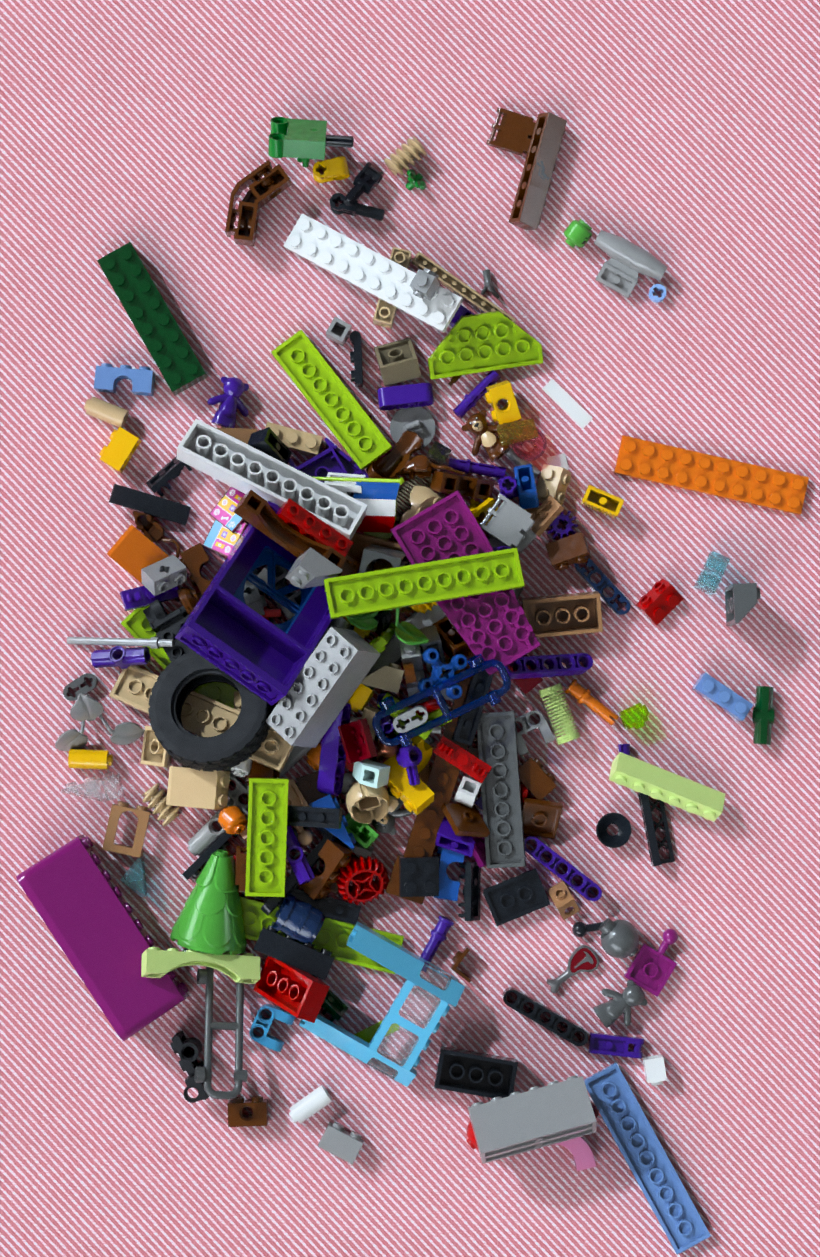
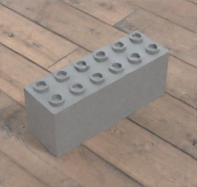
(323, 687)
(532, 1119)

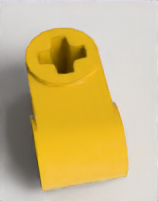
(333, 170)

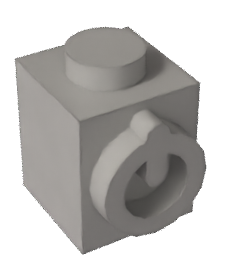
(425, 284)

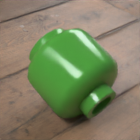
(577, 233)

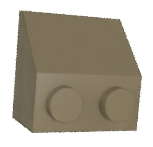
(397, 362)
(385, 678)

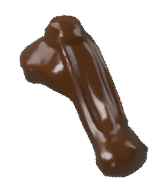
(387, 465)

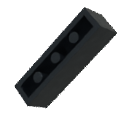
(295, 952)

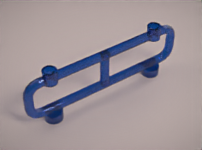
(477, 665)

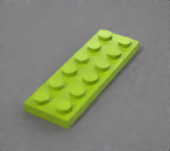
(266, 837)

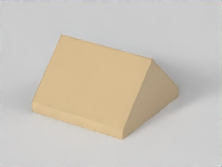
(153, 751)

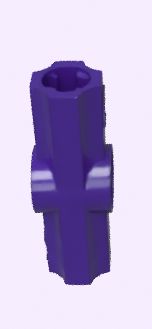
(508, 487)
(112, 656)
(300, 866)

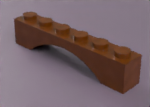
(261, 516)

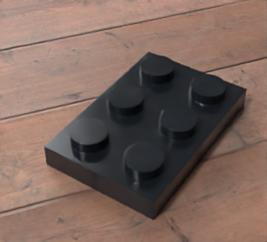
(516, 897)

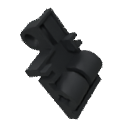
(168, 626)
(188, 1063)

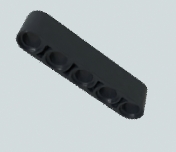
(551, 1024)

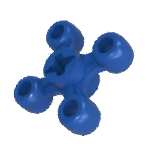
(437, 670)

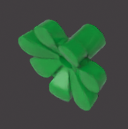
(415, 180)

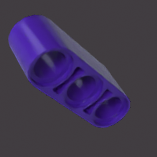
(405, 396)

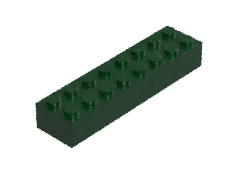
(152, 318)

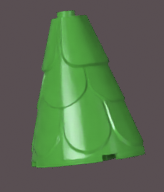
(213, 910)

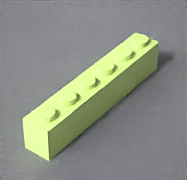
(667, 786)

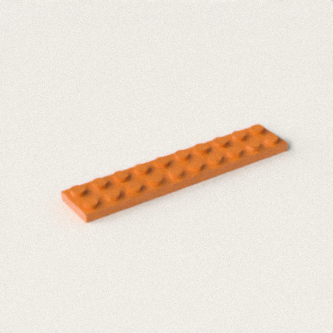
(711, 475)

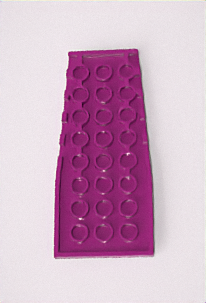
(487, 622)

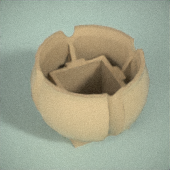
(367, 803)

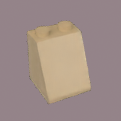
(197, 788)

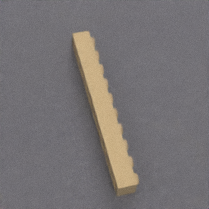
(457, 286)

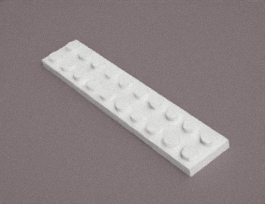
(369, 272)

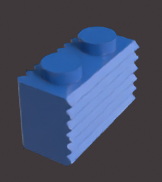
(526, 486)

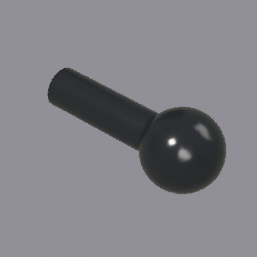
(580, 929)

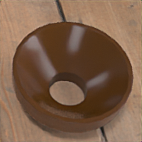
(188, 598)

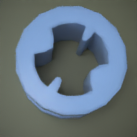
(655, 298)

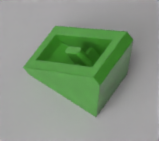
(362, 832)

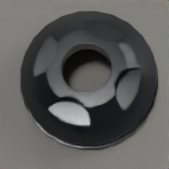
(621, 837)

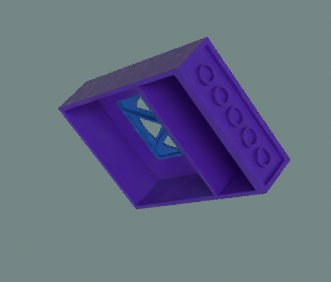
(243, 642)

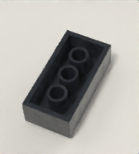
(475, 1073)

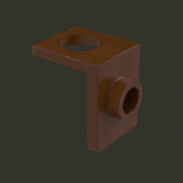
(459, 956)

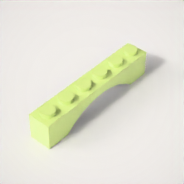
(239, 968)

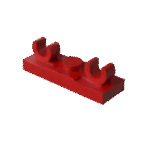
(462, 759)

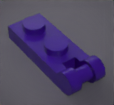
(615, 1045)

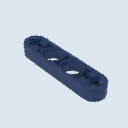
(605, 582)

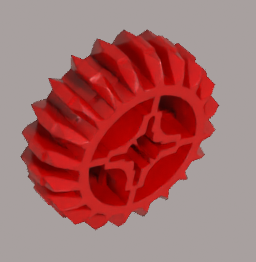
(363, 887)

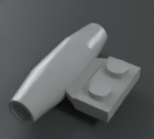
(626, 262)

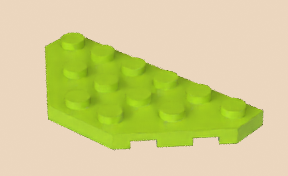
(482, 345)

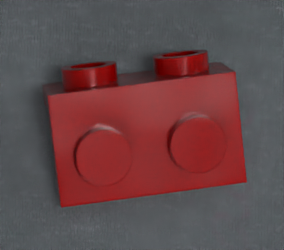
(659, 601)

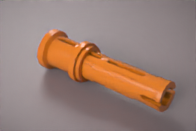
(584, 696)

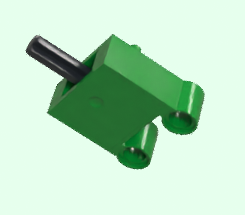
(302, 139)

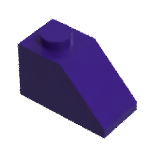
(447, 839)

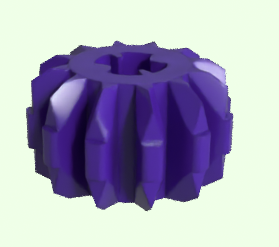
(568, 527)

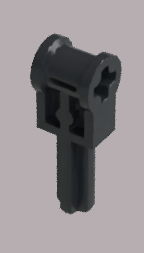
(363, 182)
(355, 209)

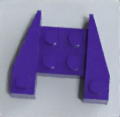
(330, 460)

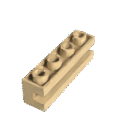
(384, 312)

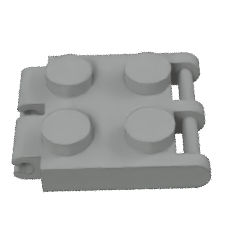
(507, 522)

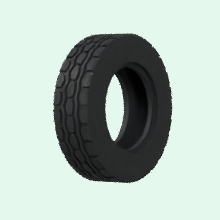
(198, 752)

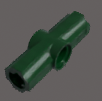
(763, 715)

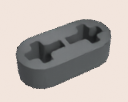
(77, 683)

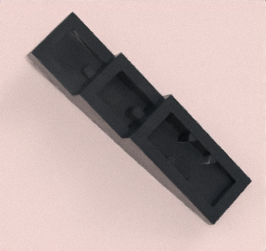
(149, 504)

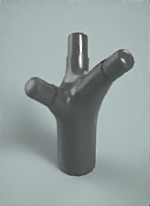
(488, 284)

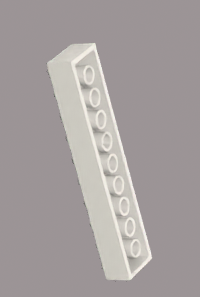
(273, 480)

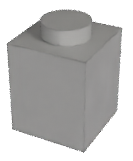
(338, 331)

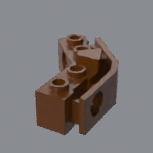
(259, 194)

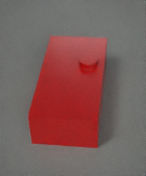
(291, 989)

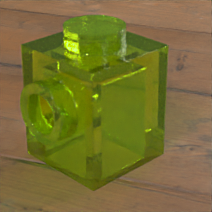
(634, 716)

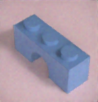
(108, 376)
(722, 696)

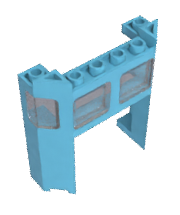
(411, 1016)

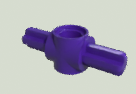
(409, 758)

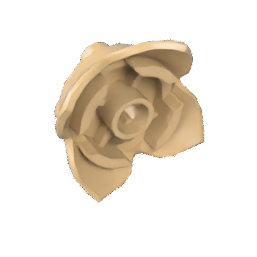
(420, 499)

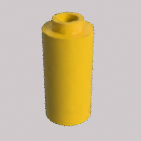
(89, 759)

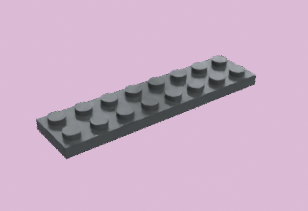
(501, 790)

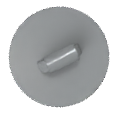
(414, 420)

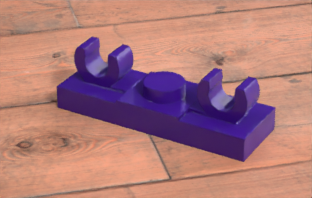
(142, 597)

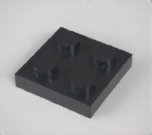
(418, 876)

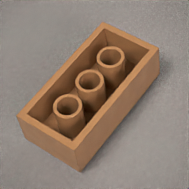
(564, 614)

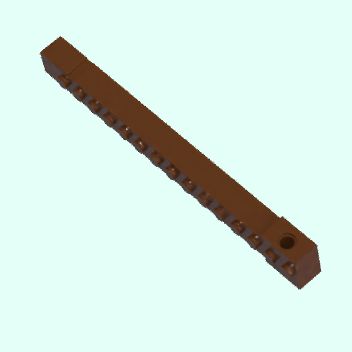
(427, 823)

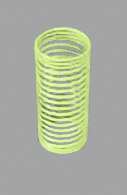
(557, 704)

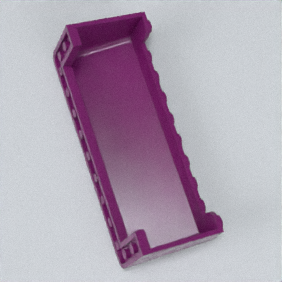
(99, 936)

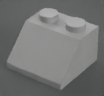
(311, 570)

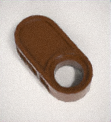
(409, 673)

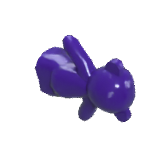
(229, 402)

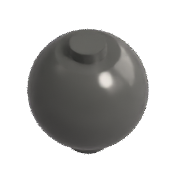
(619, 938)

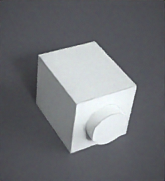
(654, 1069)

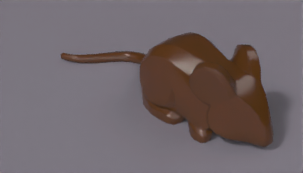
(420, 466)
(152, 529)

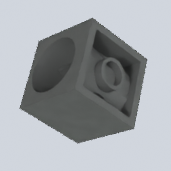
(375, 552)

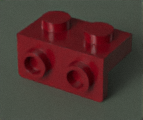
(357, 741)

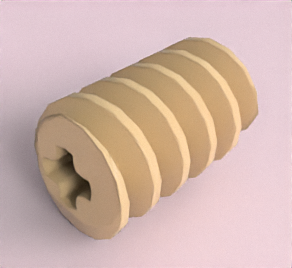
(405, 156)
(159, 802)

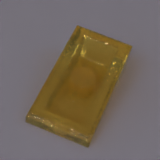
(516, 431)

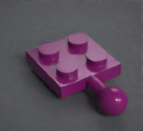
(650, 967)

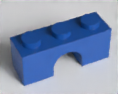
(448, 887)

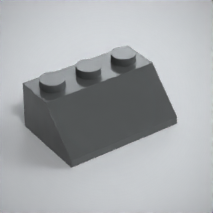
(739, 601)

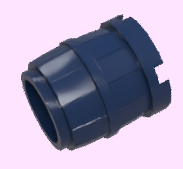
(298, 919)

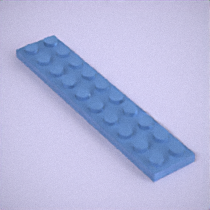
(646, 1158)

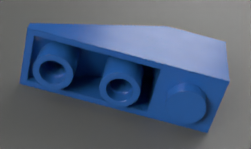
(341, 834)

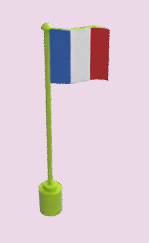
(381, 501)

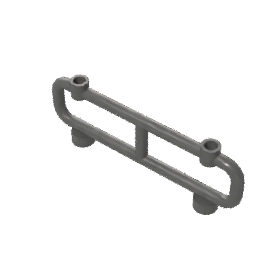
(204, 1074)

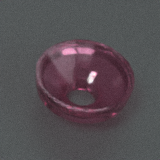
(539, 447)

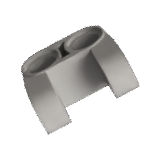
(528, 726)

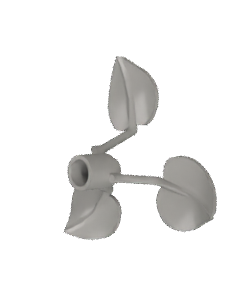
(89, 709)

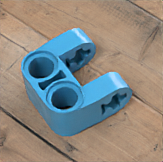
(265, 1023)

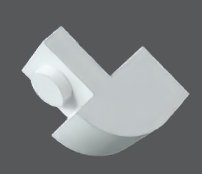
(467, 791)

